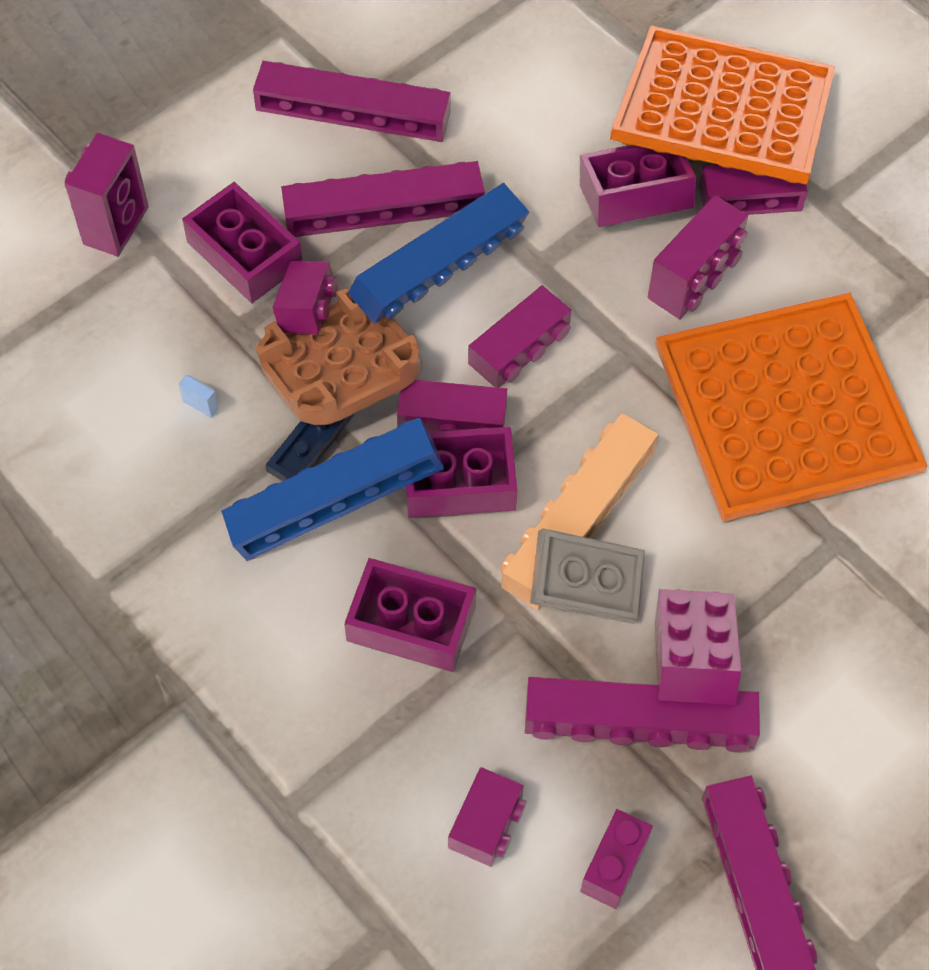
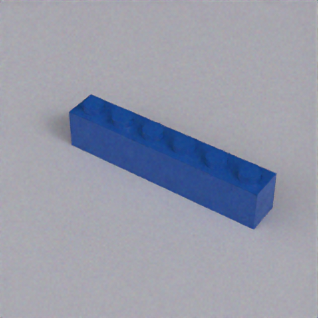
(438, 253)
(332, 489)

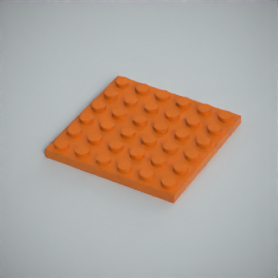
(725, 104)
(788, 406)

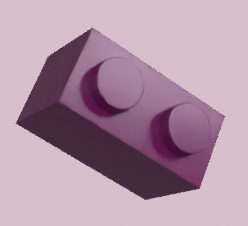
(305, 297)
(486, 817)
(616, 858)

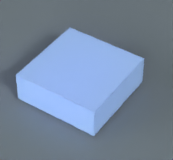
(198, 396)

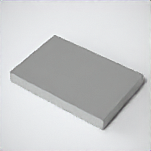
(587, 576)

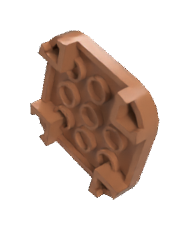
(342, 366)

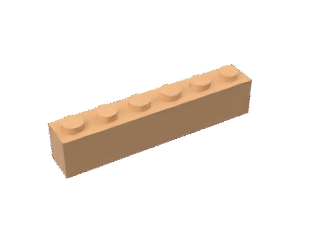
(584, 496)

